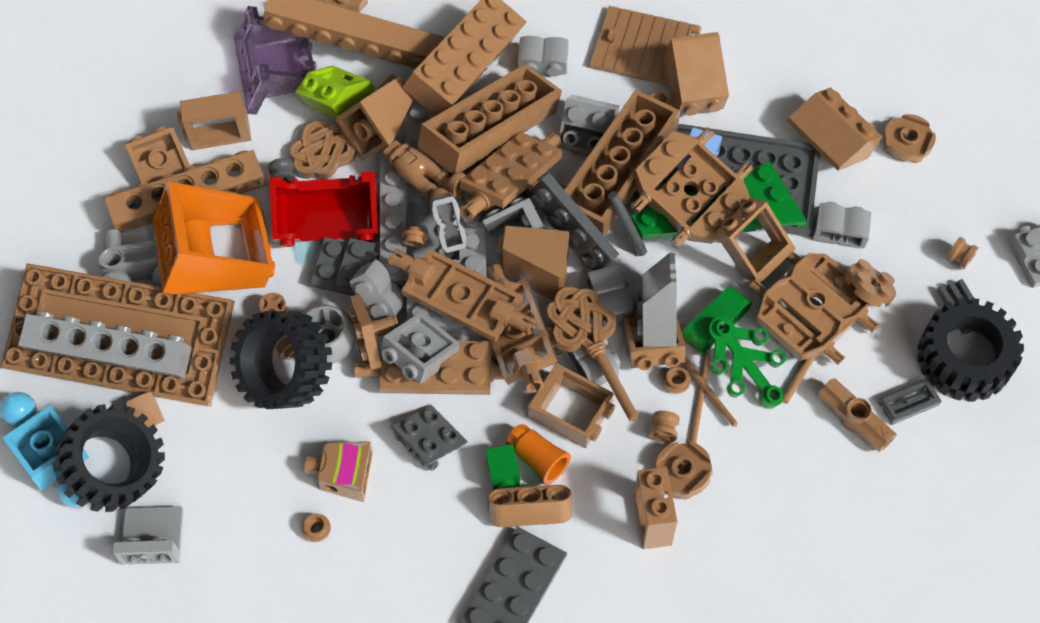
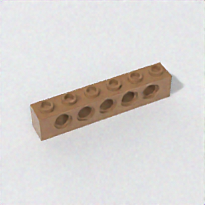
(127, 219)

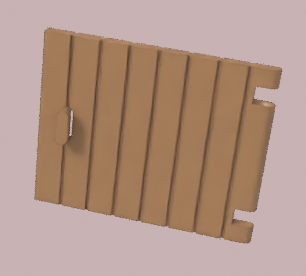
(637, 43)

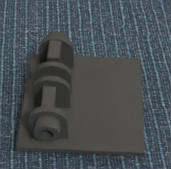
(428, 436)

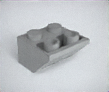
(585, 123)

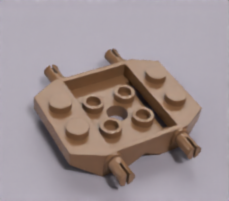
(703, 172)
(811, 277)

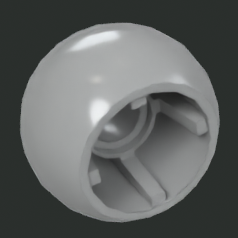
(329, 318)

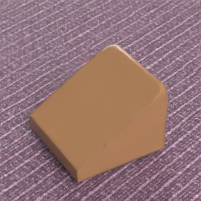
(148, 406)

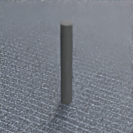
(627, 223)

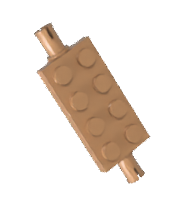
(508, 172)
(461, 294)
(517, 352)
(465, 372)

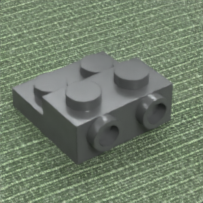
(340, 262)

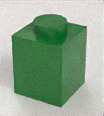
(502, 467)

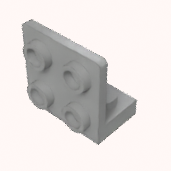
(518, 209)
(150, 536)

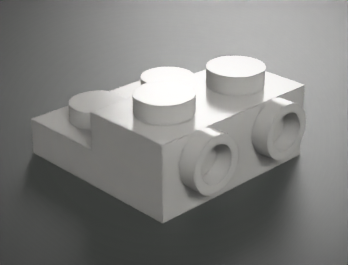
(1027, 252)
(418, 347)

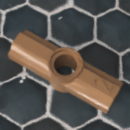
(869, 426)

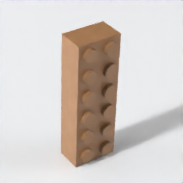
(464, 55)
(488, 119)
(620, 151)

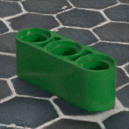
(727, 304)

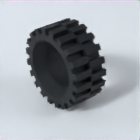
(255, 363)
(960, 376)
(128, 432)

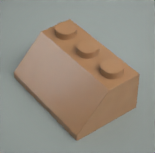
(835, 129)

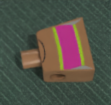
(343, 468)

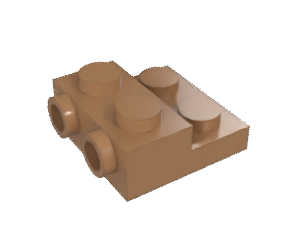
(157, 155)
(647, 357)

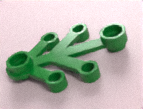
(744, 358)

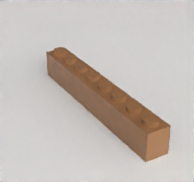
(351, 30)

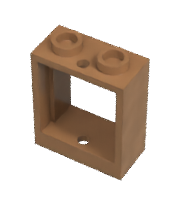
(210, 109)
(771, 255)
(563, 376)
(654, 512)

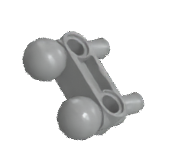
(129, 261)

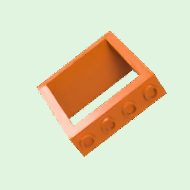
(199, 272)

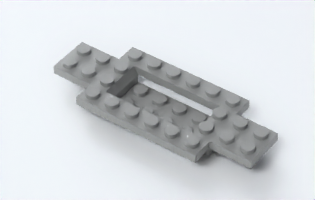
(396, 196)

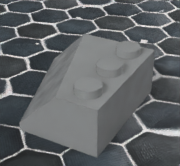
(658, 304)

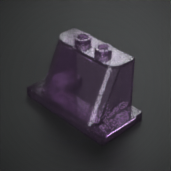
(269, 60)

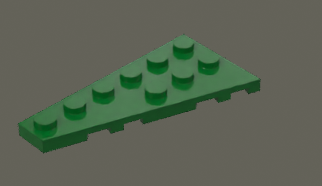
(761, 184)

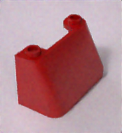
(324, 209)

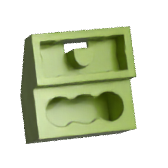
(333, 90)

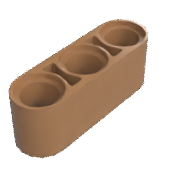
(530, 505)

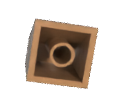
(696, 73)
(376, 119)
(537, 256)

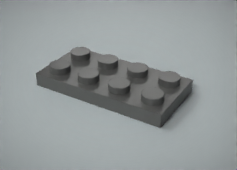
(567, 216)
(516, 581)

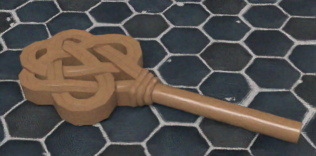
(321, 139)
(577, 330)

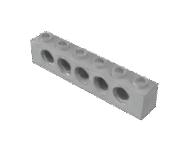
(37, 332)

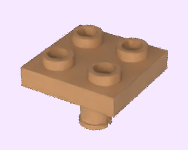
(368, 330)

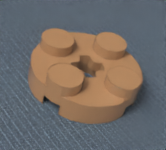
(904, 149)
(871, 284)
(699, 471)

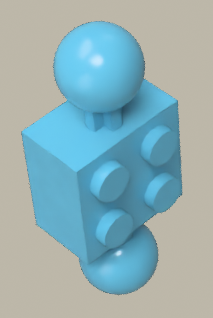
(35, 440)

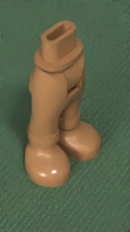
(414, 165)

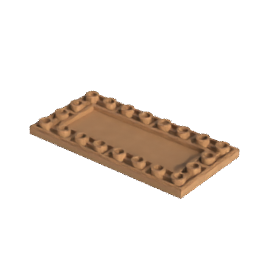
(139, 306)

